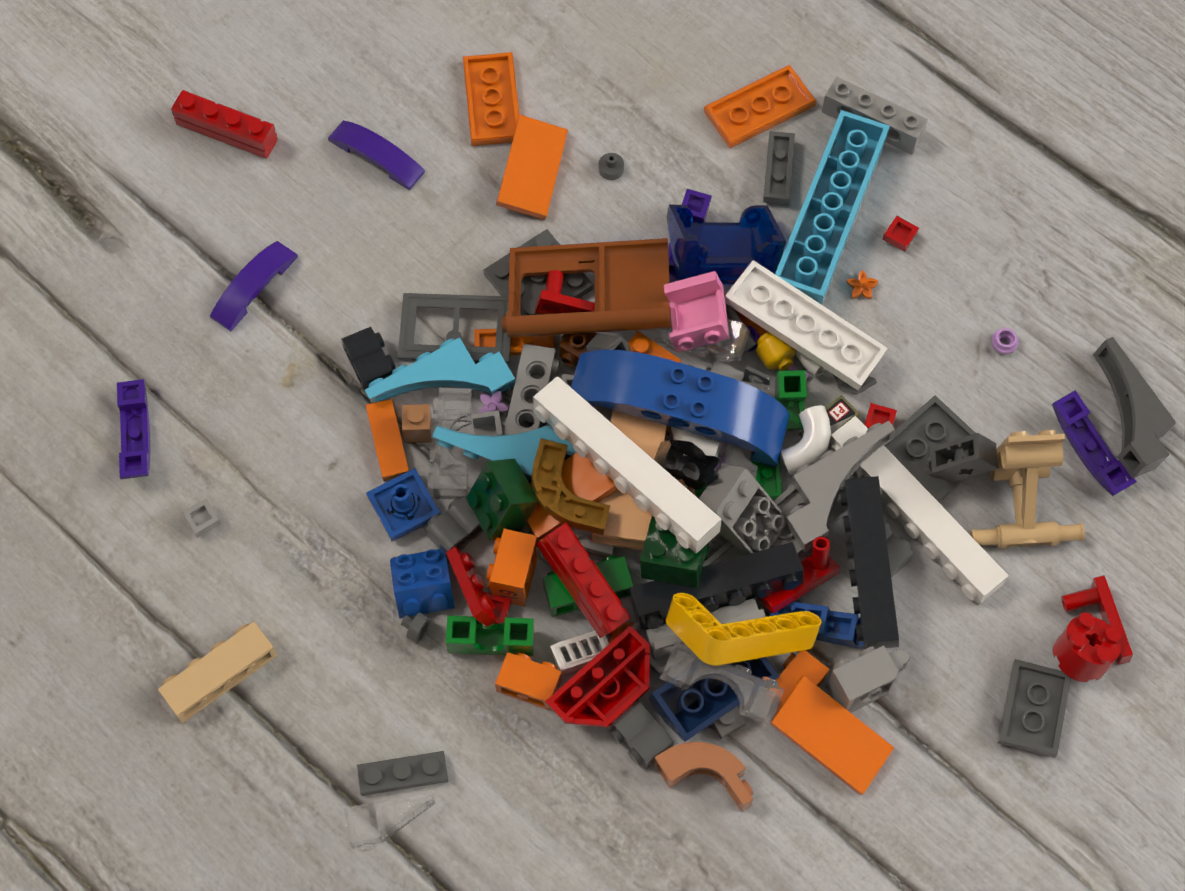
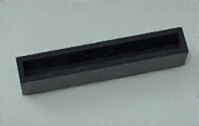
(871, 563)
(723, 584)

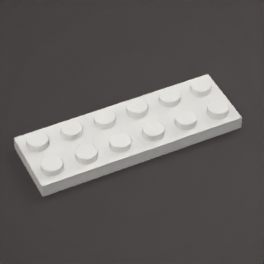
(805, 325)

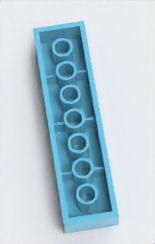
(832, 204)

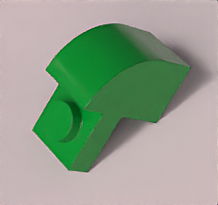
(791, 393)

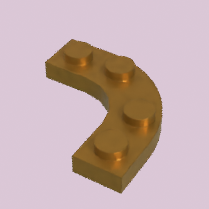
(556, 498)

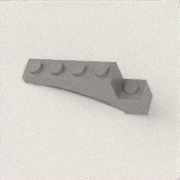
(823, 480)

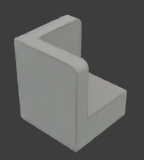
(487, 423)

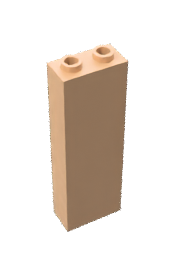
(626, 522)

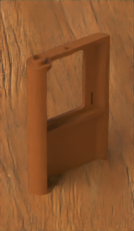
(627, 287)

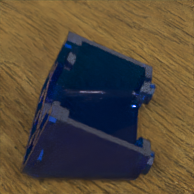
(724, 245)

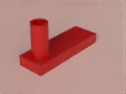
(553, 302)
(817, 570)
(1100, 595)

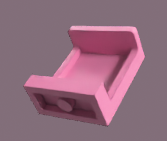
(697, 311)

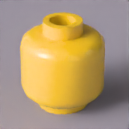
(774, 352)

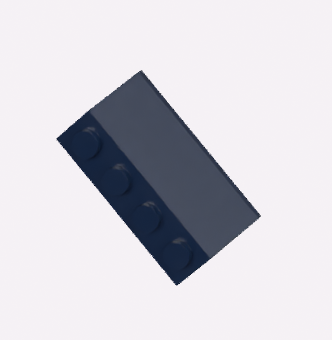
(703, 702)

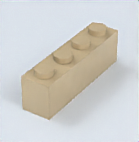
(217, 671)

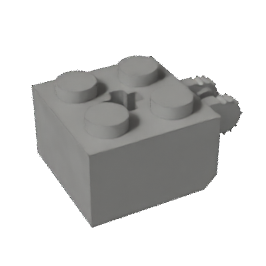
(866, 678)

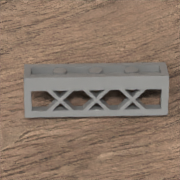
(663, 638)

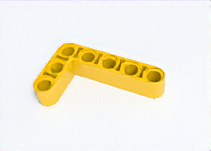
(739, 640)

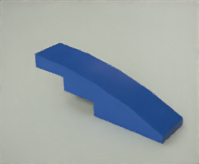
(835, 627)

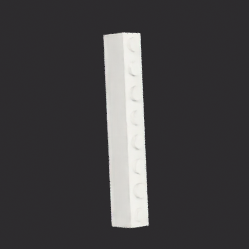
(626, 465)
(926, 519)

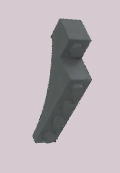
(1141, 411)

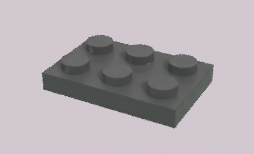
(1034, 708)

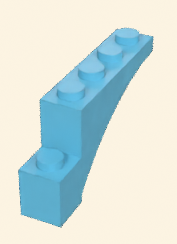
(445, 367)
(518, 446)

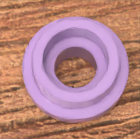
(1007, 335)

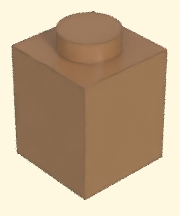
(416, 423)

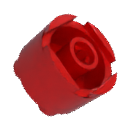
(1087, 648)

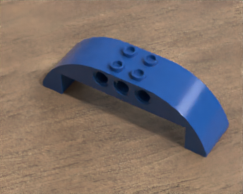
(684, 399)

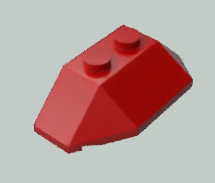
(606, 683)

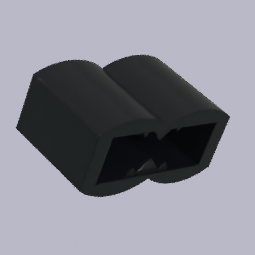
(367, 356)

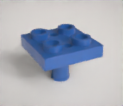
(399, 496)

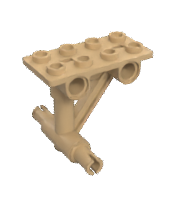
(1023, 461)

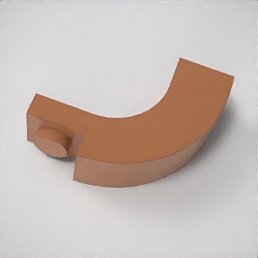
(708, 760)

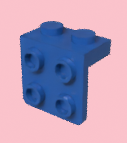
(421, 583)

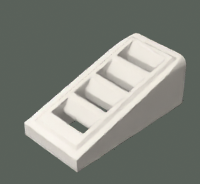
(567, 645)

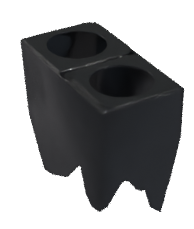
(694, 455)

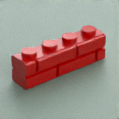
(224, 124)
(583, 580)

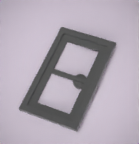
(410, 351)

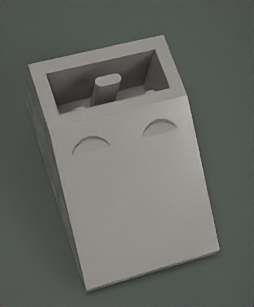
(747, 512)

